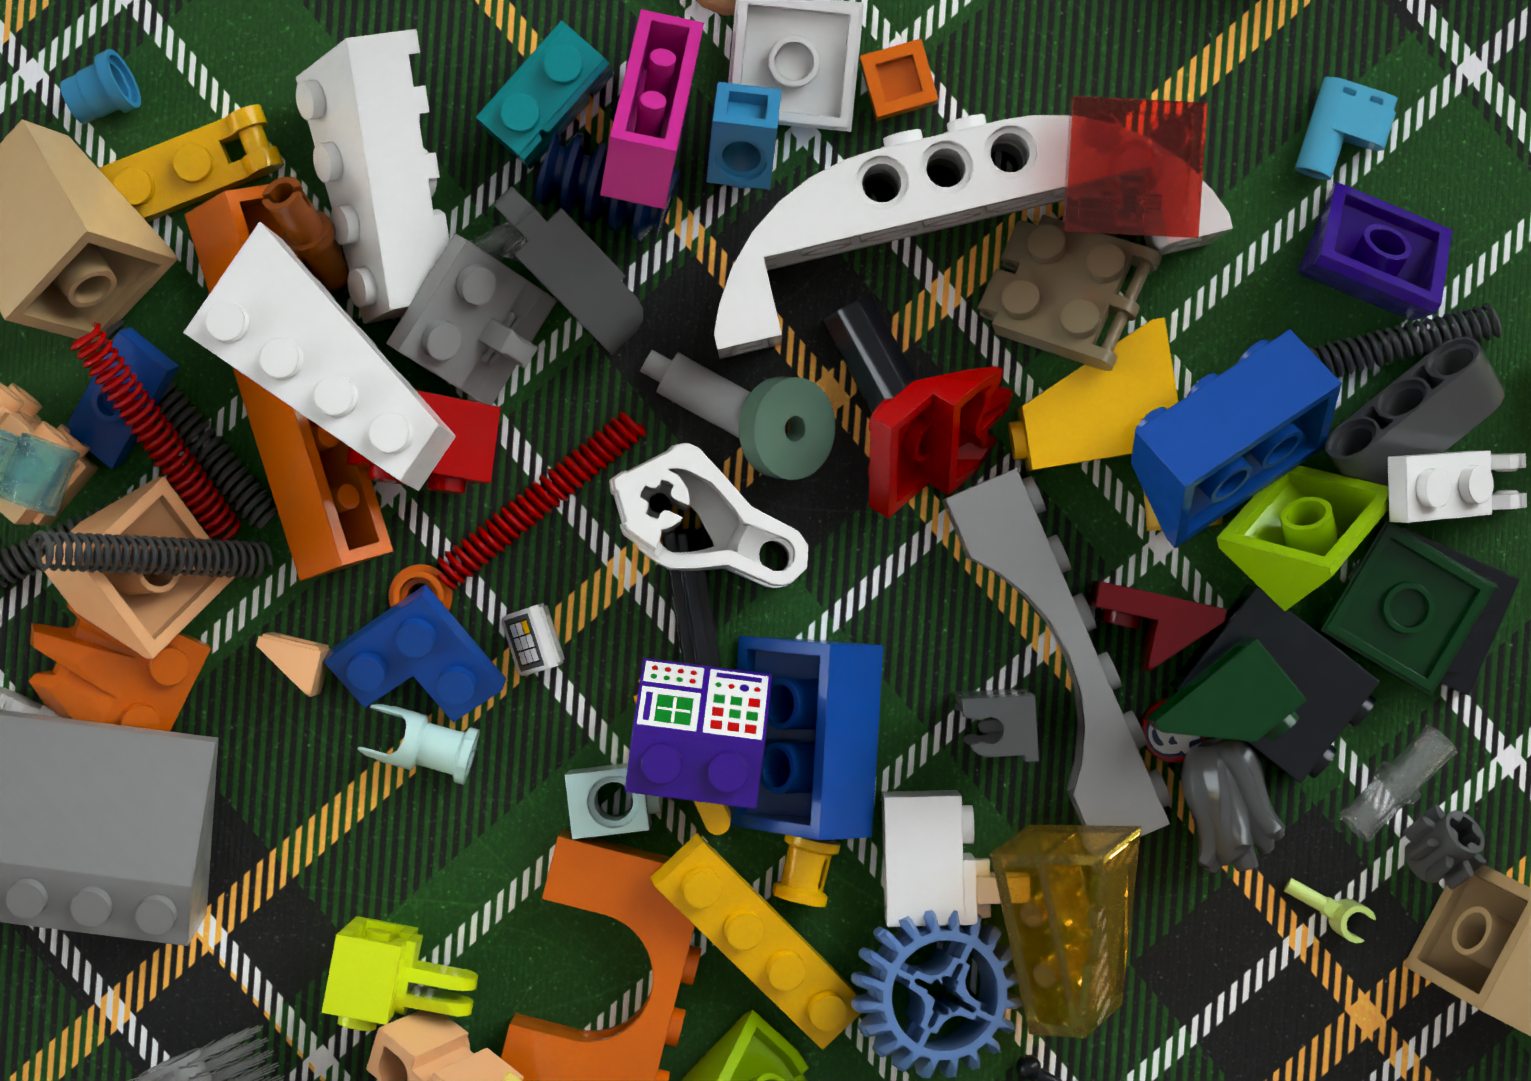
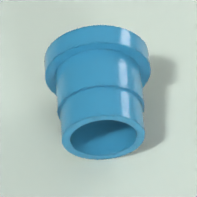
(101, 88)

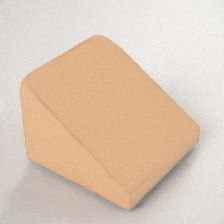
(297, 659)

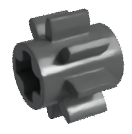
(1444, 847)

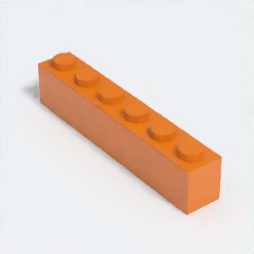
(320, 499)

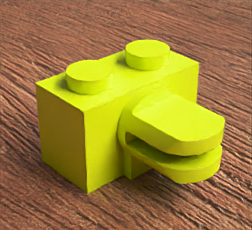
(376, 975)

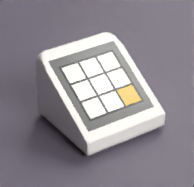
(533, 639)

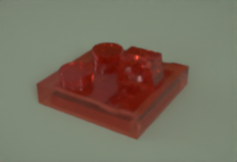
(1134, 166)

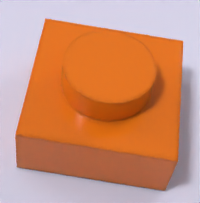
(898, 79)

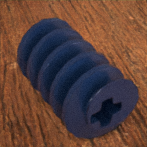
(580, 179)

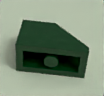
(1233, 698)

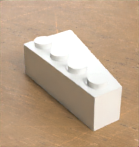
(375, 167)
(307, 351)

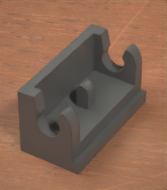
(1012, 724)

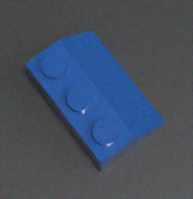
(1234, 435)
(818, 737)

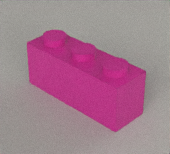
(651, 109)

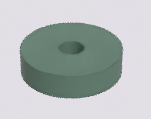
(764, 423)

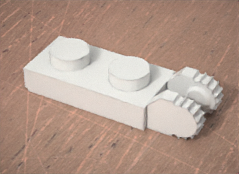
(1450, 485)

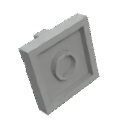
(472, 321)

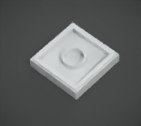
(803, 50)

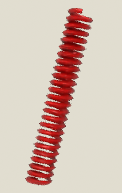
(172, 467)
(555, 492)

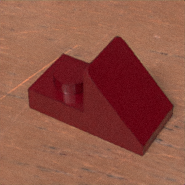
(1171, 621)

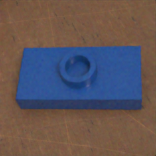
(94, 418)

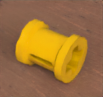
(806, 871)

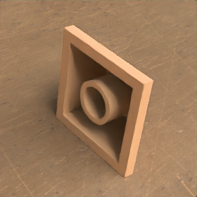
(141, 607)

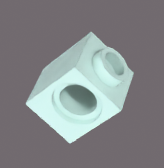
(587, 816)

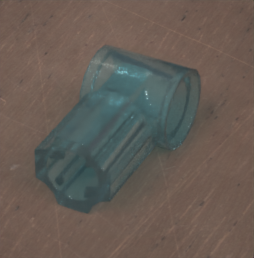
(34, 471)

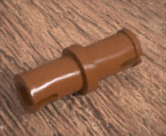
(307, 231)

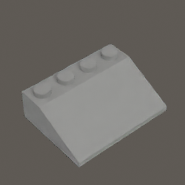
(105, 827)

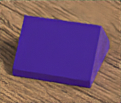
(1378, 254)

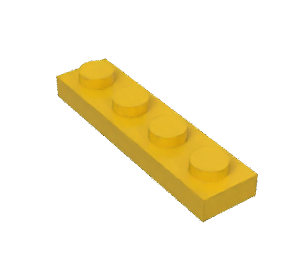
(757, 940)

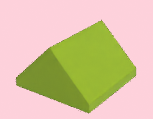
(1302, 530)

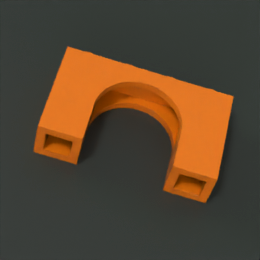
(618, 884)

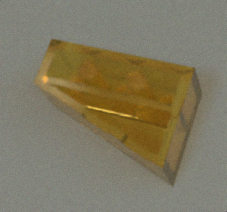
(1068, 921)

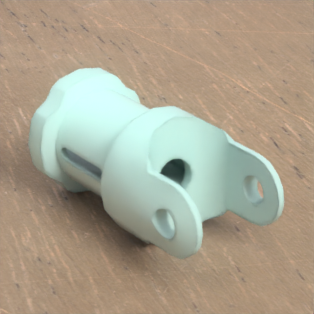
(429, 745)

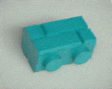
(545, 94)

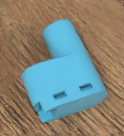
(1345, 114)

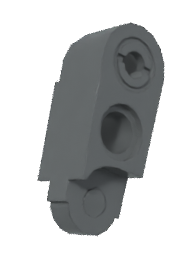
(574, 271)

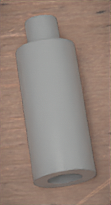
(697, 389)

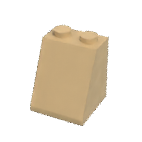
(69, 238)
(1481, 946)

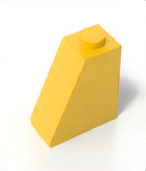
(1096, 410)

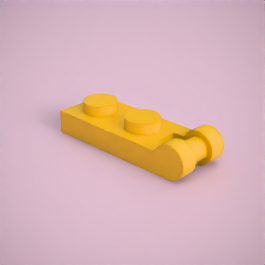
(195, 165)

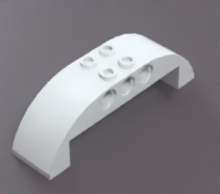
(836, 216)

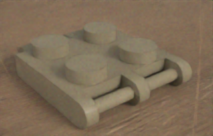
(1066, 290)

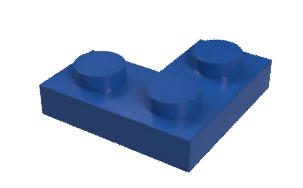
(422, 642)

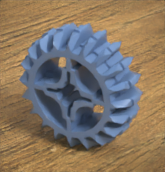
(926, 1012)

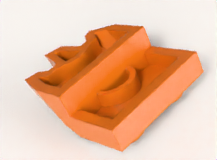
(109, 681)

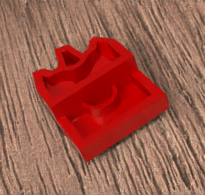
(933, 435)

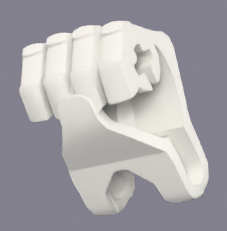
(730, 521)

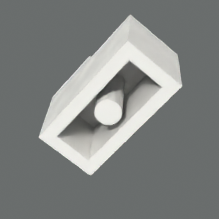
(927, 862)

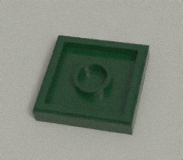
(1406, 607)

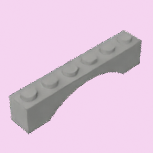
(1003, 533)

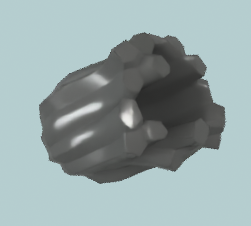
(1229, 804)

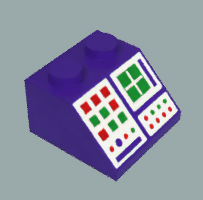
(699, 733)

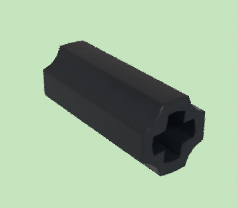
(869, 351)

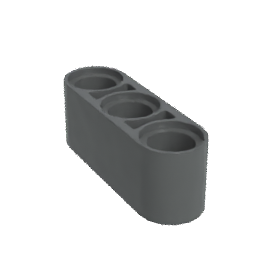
(1418, 412)

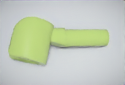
(1335, 911)

